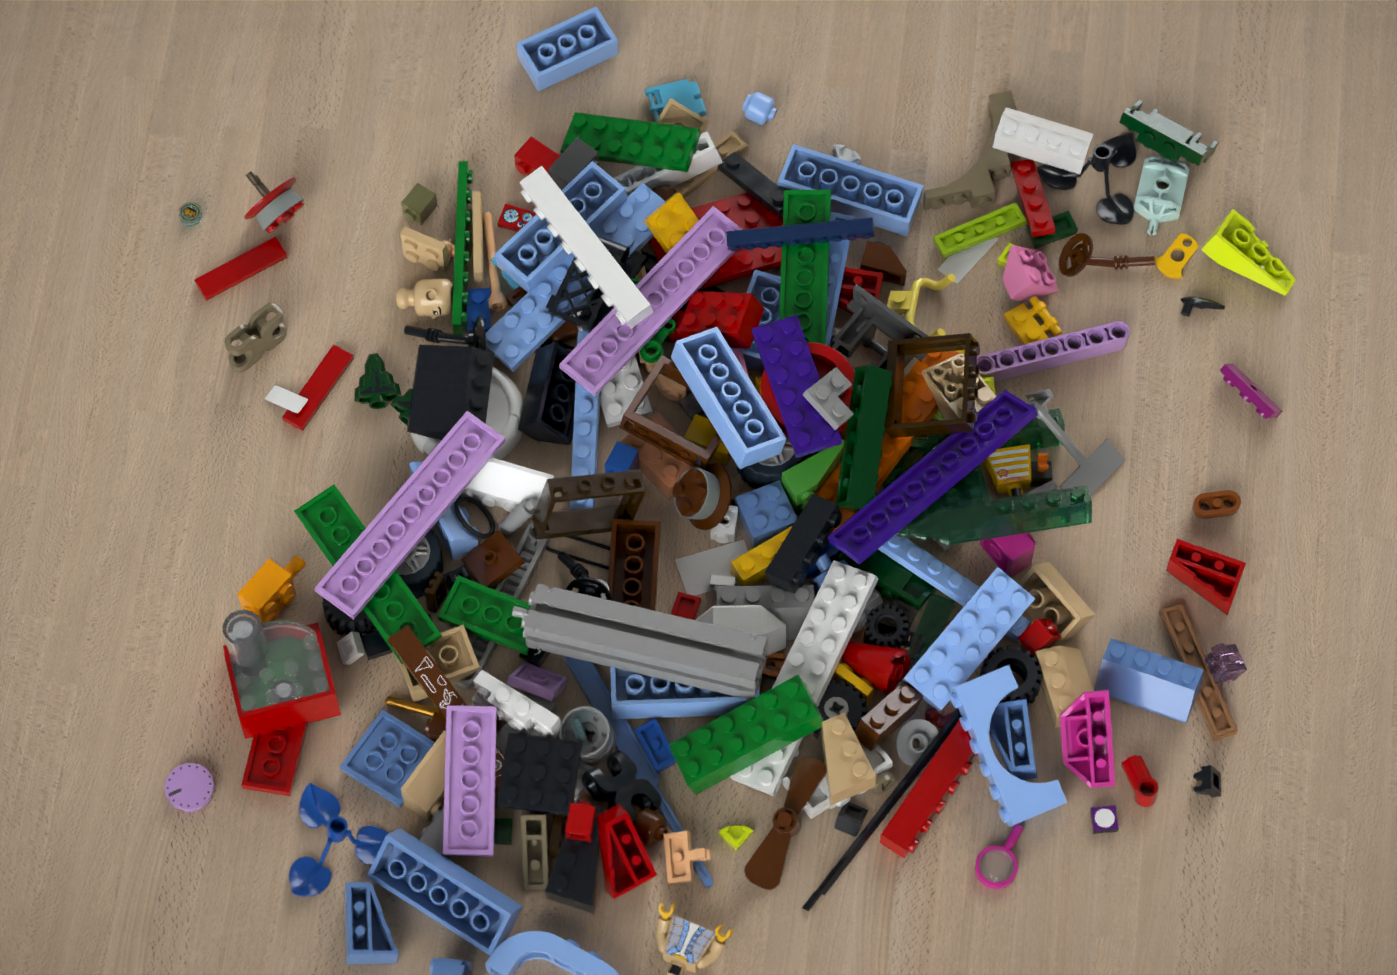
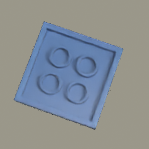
(386, 756)

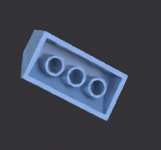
(1149, 680)

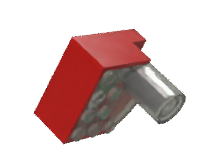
(277, 673)

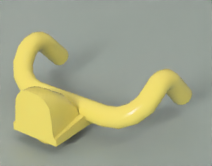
(906, 301)

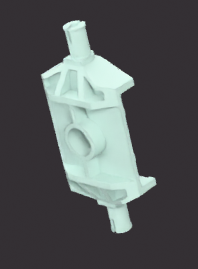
(1156, 203)

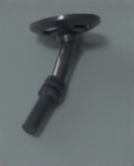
(475, 339)
(582, 580)

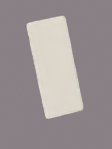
(286, 399)

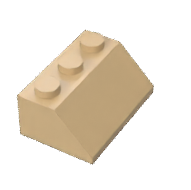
(1055, 601)
(1062, 678)
(426, 786)

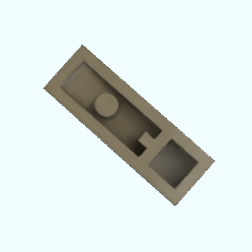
(534, 850)

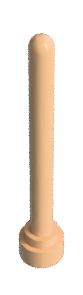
(497, 300)

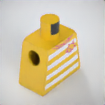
(1010, 469)

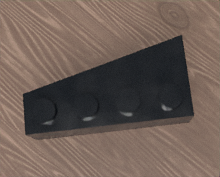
(575, 871)

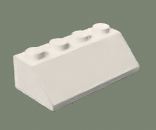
(1042, 140)
(506, 484)

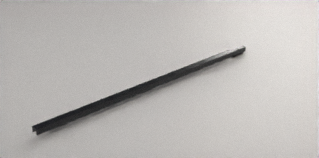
(883, 811)

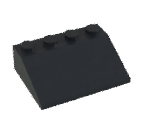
(448, 385)

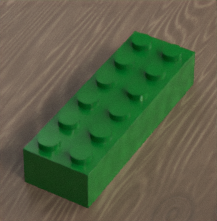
(746, 734)

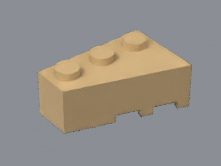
(845, 761)

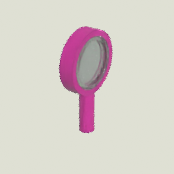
(997, 865)

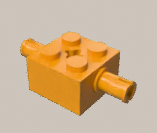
(271, 589)

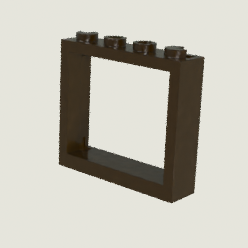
(895, 362)
(587, 520)

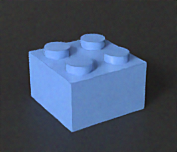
(765, 512)

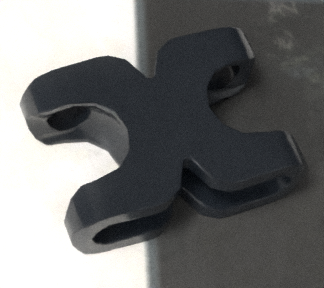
(622, 787)

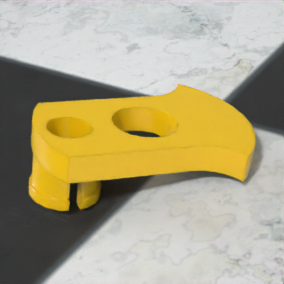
(1167, 265)

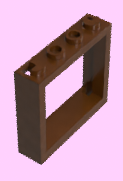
(660, 436)

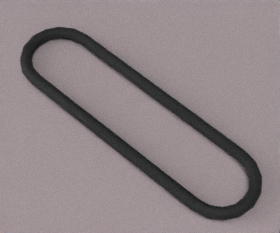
(582, 559)

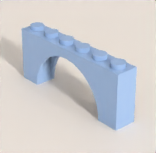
(1016, 797)

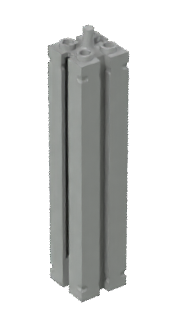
(644, 641)

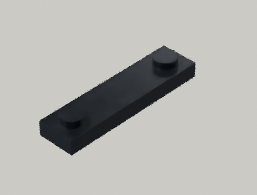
(753, 182)

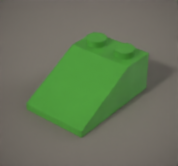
(809, 476)

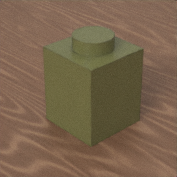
(419, 204)

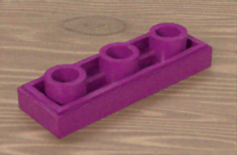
(1250, 392)

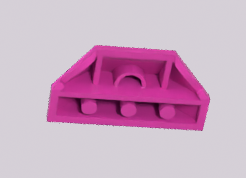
(1088, 739)

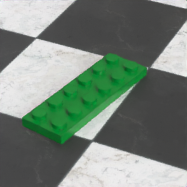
(635, 141)

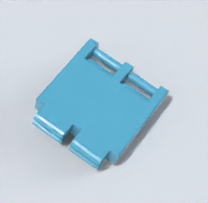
(682, 91)

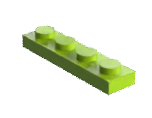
(979, 230)

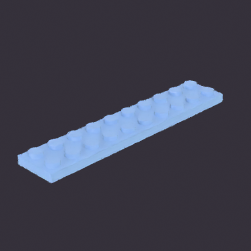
(528, 321)

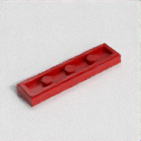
(240, 268)
(320, 386)

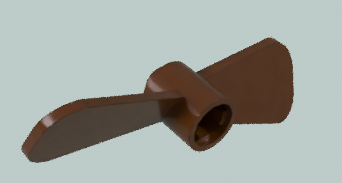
(768, 861)

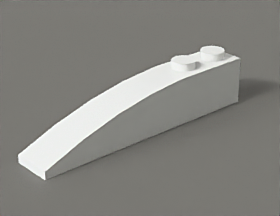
(704, 158)

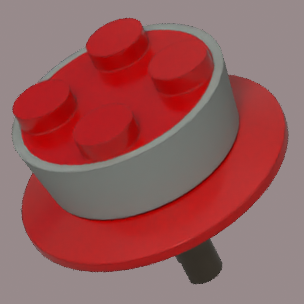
(275, 205)

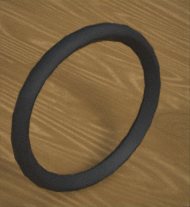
(482, 508)

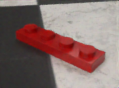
(1032, 198)

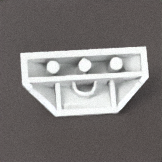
(749, 619)

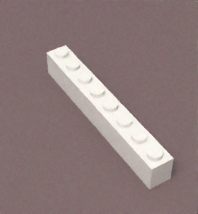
(586, 247)

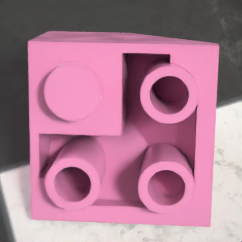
(1027, 274)

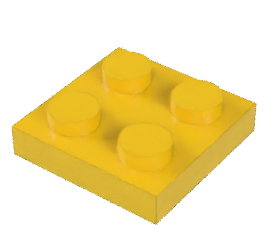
(671, 221)

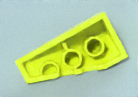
(1240, 250)

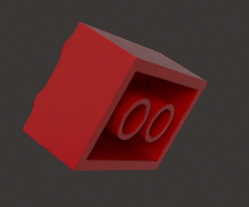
(730, 312)

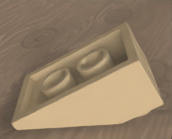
(452, 655)

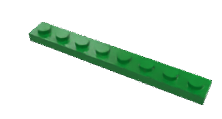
(462, 257)

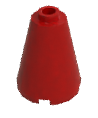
(877, 664)

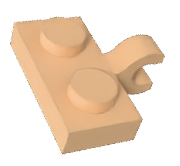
(681, 857)

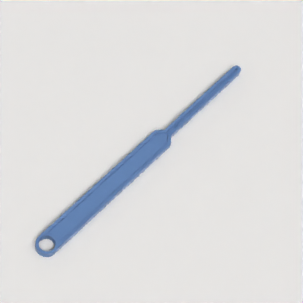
(627, 742)

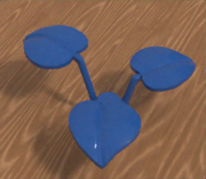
(319, 808)

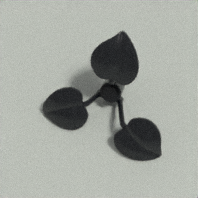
(1120, 153)

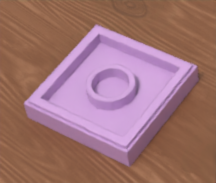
(537, 681)

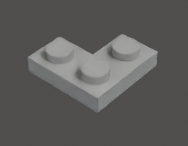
(825, 398)

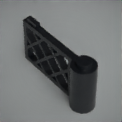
(620, 253)

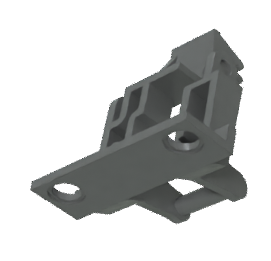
(863, 324)

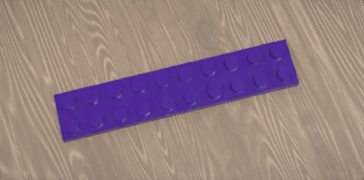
(931, 477)

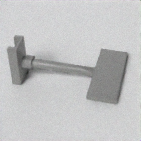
(1091, 470)

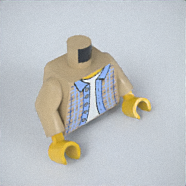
(686, 943)

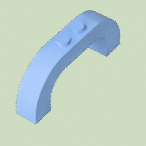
(546, 946)

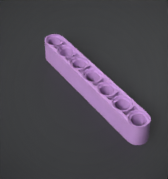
(1059, 345)

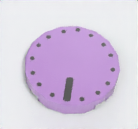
(189, 787)

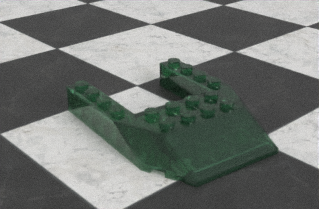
(970, 515)

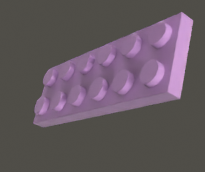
(469, 781)

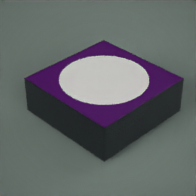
(1104, 819)

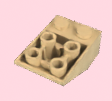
(946, 386)

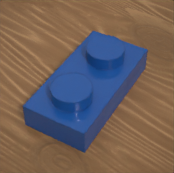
(478, 306)
(655, 745)

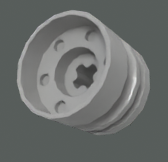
(593, 723)

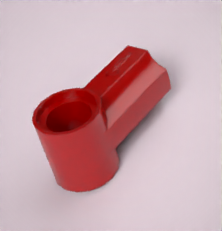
(1140, 779)

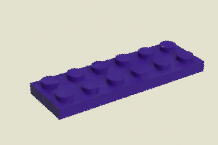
(790, 375)

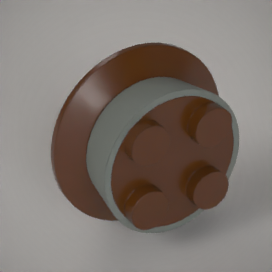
(703, 496)

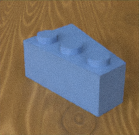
(1013, 738)
(365, 928)

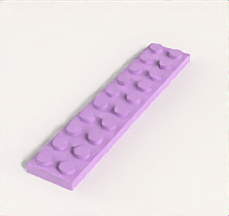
(666, 289)
(409, 515)

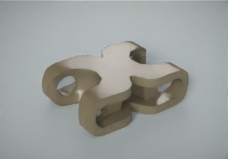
(255, 337)

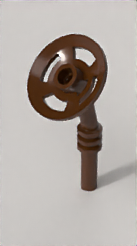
(1081, 258)

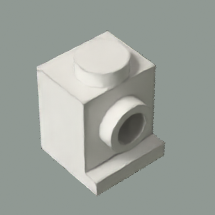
(726, 532)

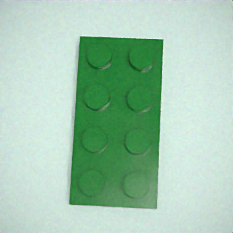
(485, 614)

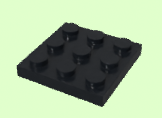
(539, 774)

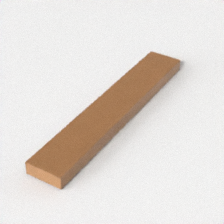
(1190, 652)

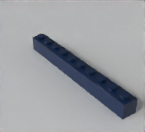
(800, 234)

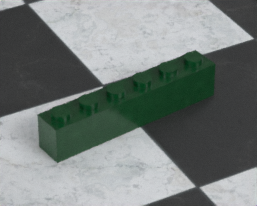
(863, 437)

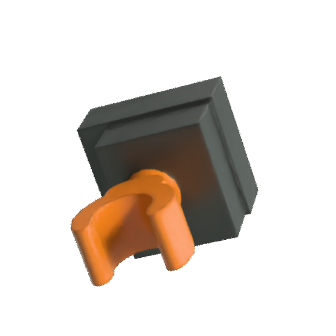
(1041, 471)

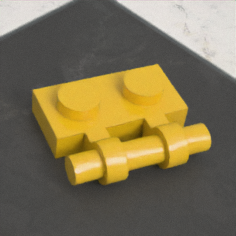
(1026, 327)

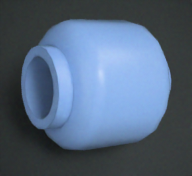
(759, 108)

